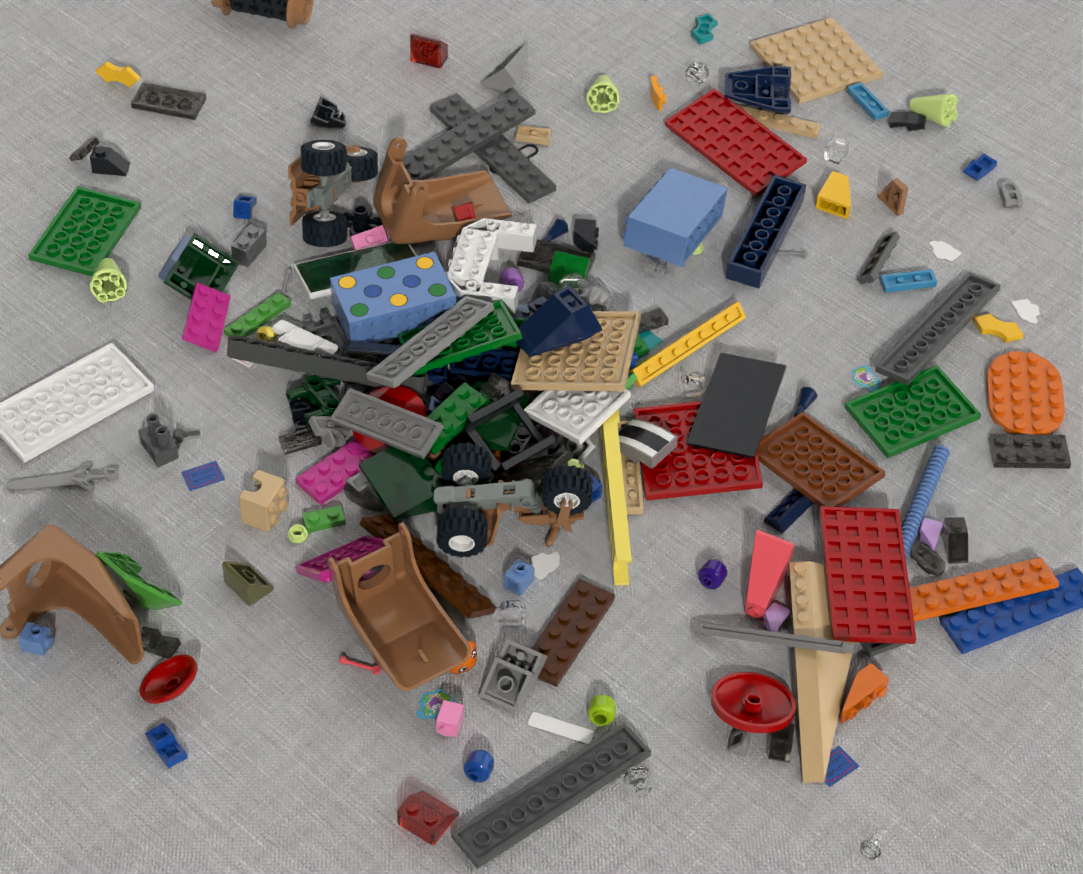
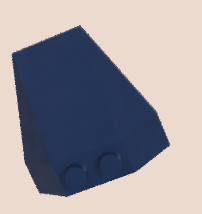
(761, 88)

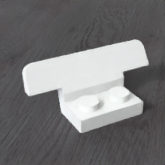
(298, 337)

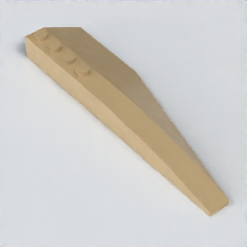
(819, 673)

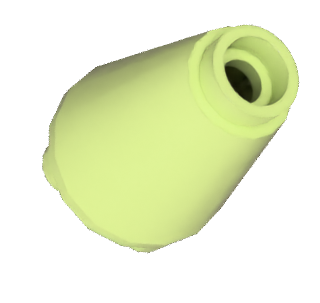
(603, 95)
(936, 108)
(108, 281)

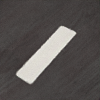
(560, 727)

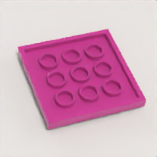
(318, 567)

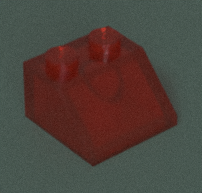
(428, 51)
(425, 816)

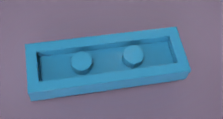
(867, 101)
(908, 280)

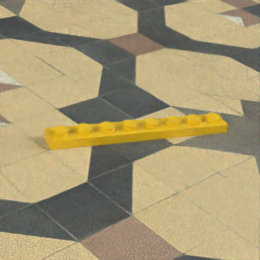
(688, 343)

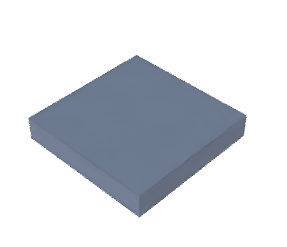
(174, 257)

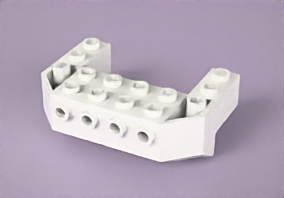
(475, 249)

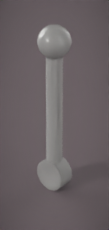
(804, 253)
(288, 272)

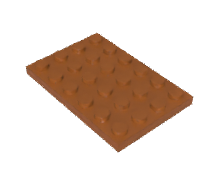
(817, 462)

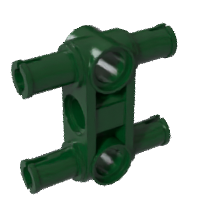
(319, 395)

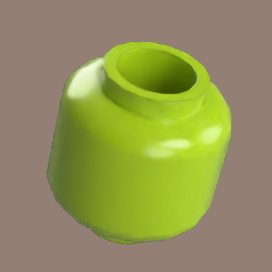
(601, 710)

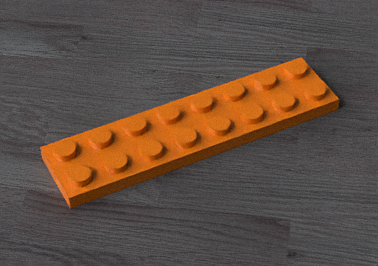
(981, 588)

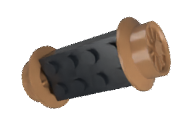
(286, 10)

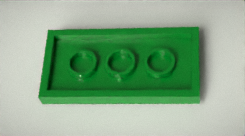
(453, 414)

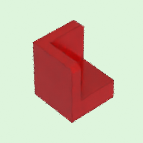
(463, 212)

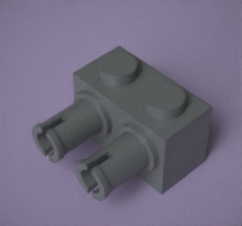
(158, 442)

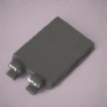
(327, 330)

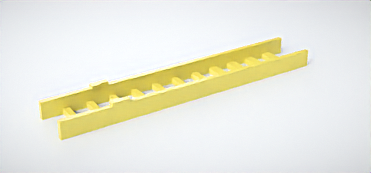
(615, 499)

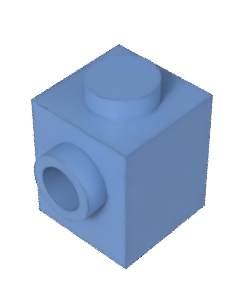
(519, 577)
(36, 639)

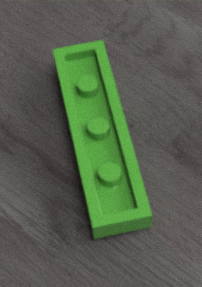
(258, 316)

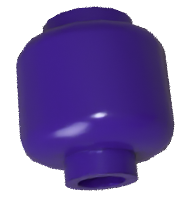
(712, 574)

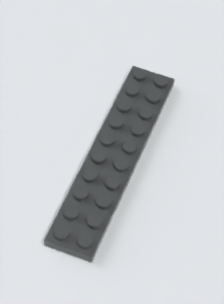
(467, 137)
(498, 153)
(937, 328)
(550, 795)

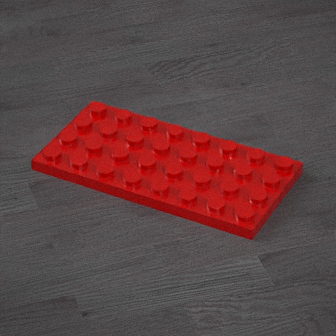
(735, 142)
(866, 575)

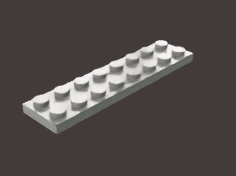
(429, 342)

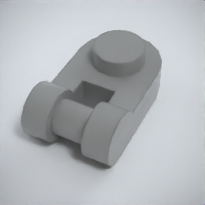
(1010, 189)

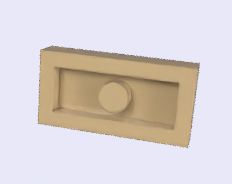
(533, 135)

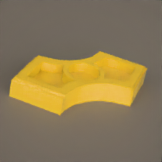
(120, 74)
(1005, 330)

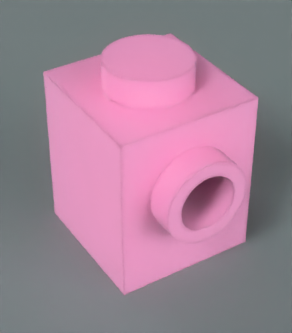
(450, 719)

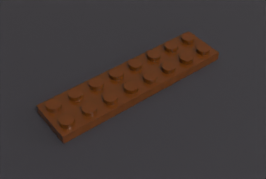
(435, 571)

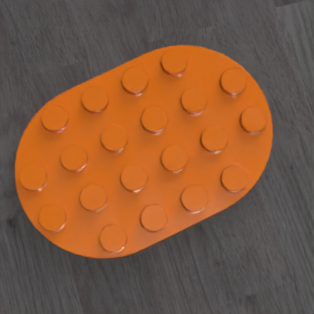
(1025, 394)

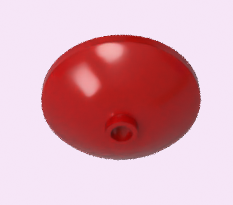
(168, 679)

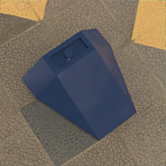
(558, 323)

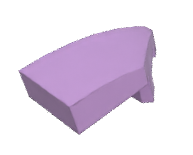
(930, 532)
(775, 617)

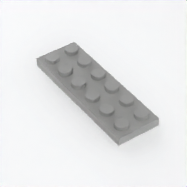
(387, 423)

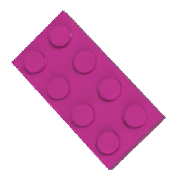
(206, 317)
(330, 475)

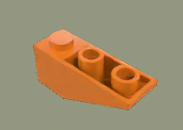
(866, 687)

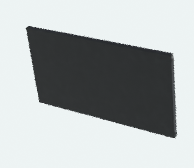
(736, 405)

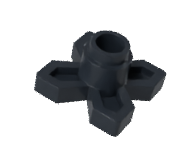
(361, 219)

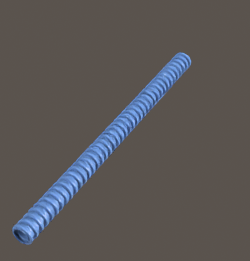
(923, 495)

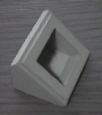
(739, 742)

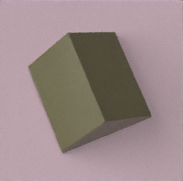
(245, 581)

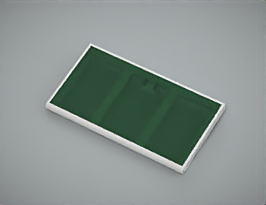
(316, 273)

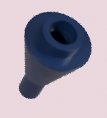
(557, 229)
(806, 398)

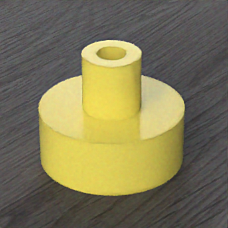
(266, 334)

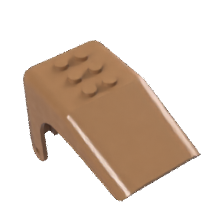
(422, 208)
(68, 580)
(398, 614)

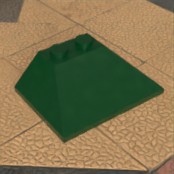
(201, 264)

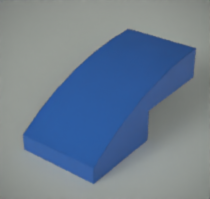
(980, 167)
(165, 745)

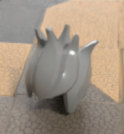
(597, 298)

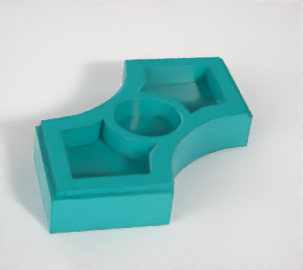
(704, 26)

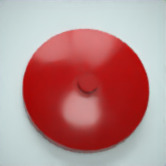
(399, 397)
(753, 702)

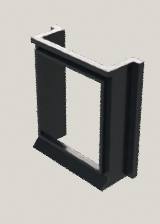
(494, 409)

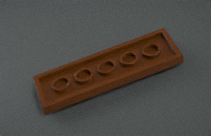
(571, 629)

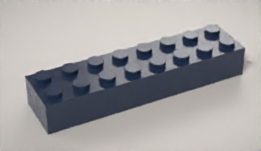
(766, 232)

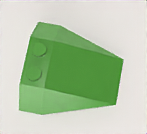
(125, 573)

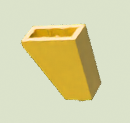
(835, 195)

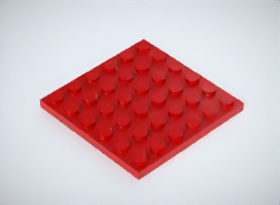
(689, 468)

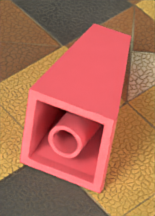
(767, 572)

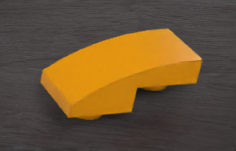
(657, 93)

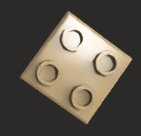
(266, 503)

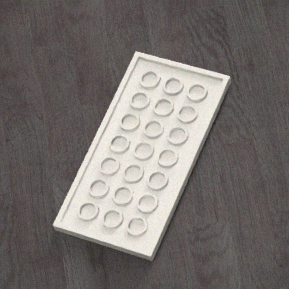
(70, 401)

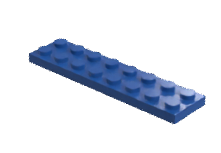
(1005, 618)

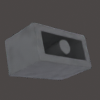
(249, 245)

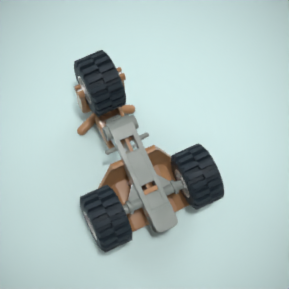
(319, 179)
(476, 505)

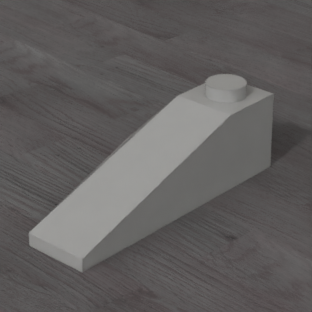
(509, 71)

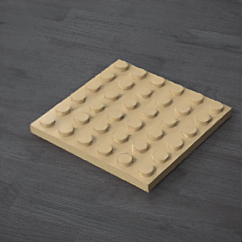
(820, 59)
(588, 365)

